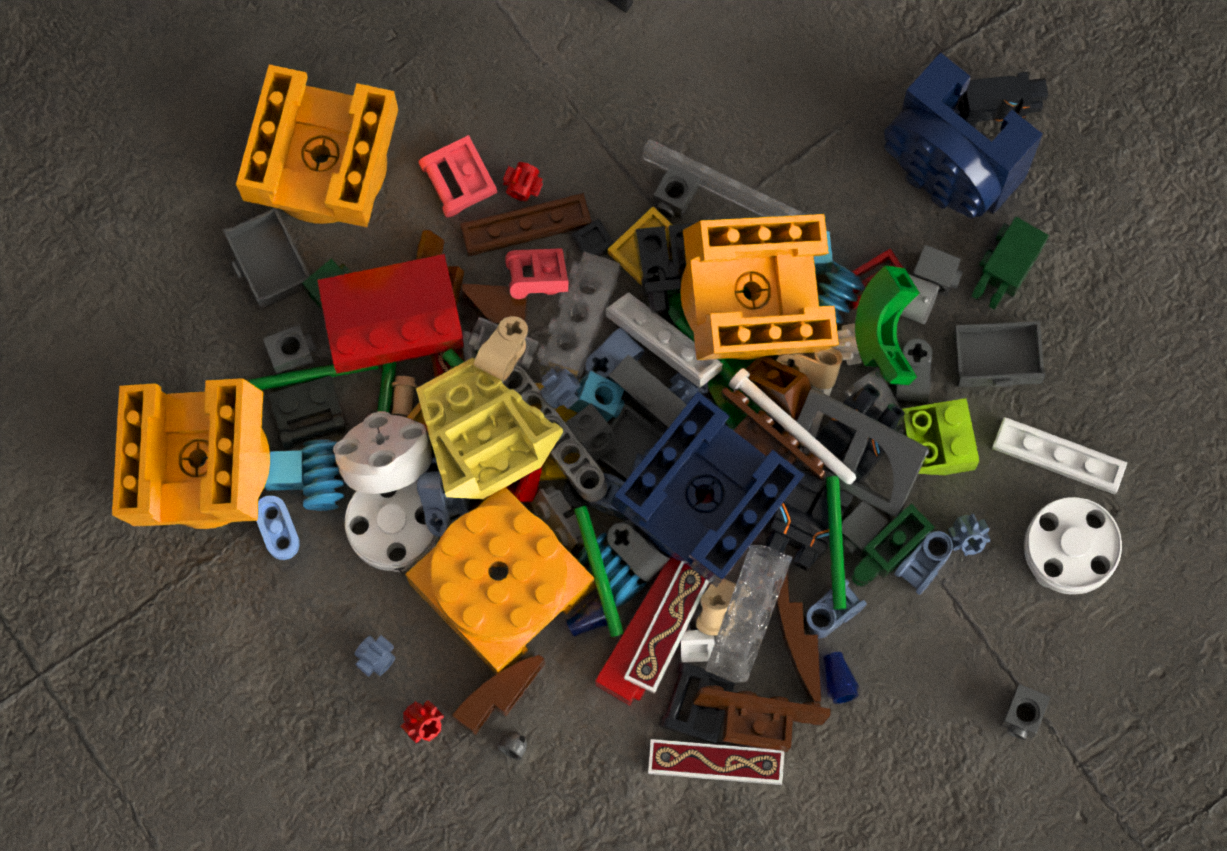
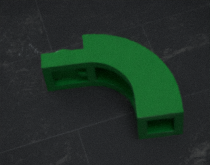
(877, 323)

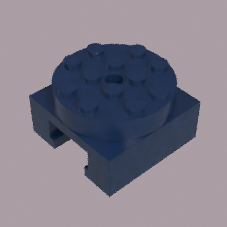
(949, 154)
(709, 456)

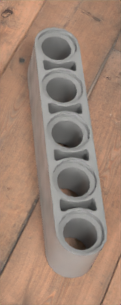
(568, 443)

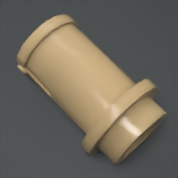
(403, 395)

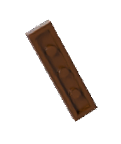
(525, 224)

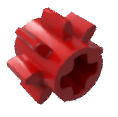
(522, 181)
(422, 721)

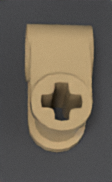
(503, 348)
(819, 367)
(714, 606)

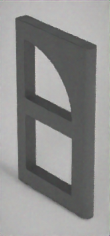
(903, 452)

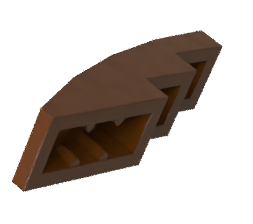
(800, 647)

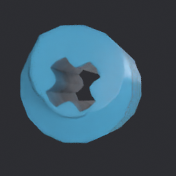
(840, 290)
(320, 476)
(620, 581)

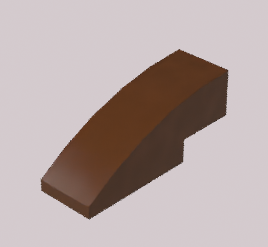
(498, 693)

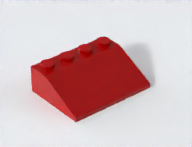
(390, 313)

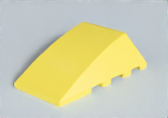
(482, 431)

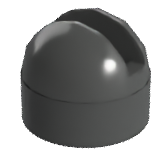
(513, 745)

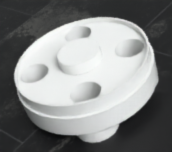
(383, 453)
(391, 526)
(1072, 545)

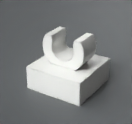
(696, 646)

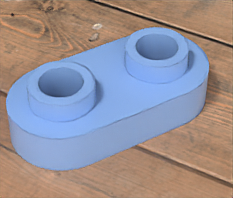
(278, 528)

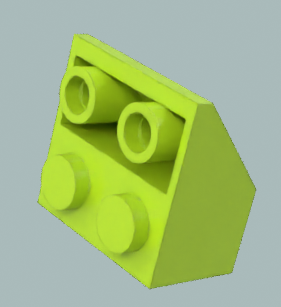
(948, 435)

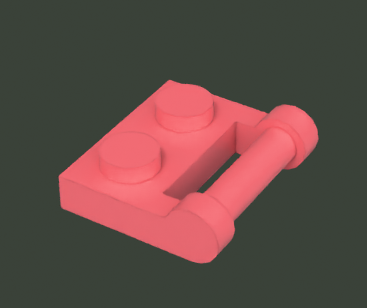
(467, 171)
(547, 269)

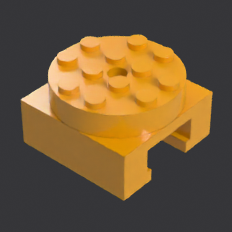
(300, 124)
(777, 267)
(162, 448)
(508, 613)

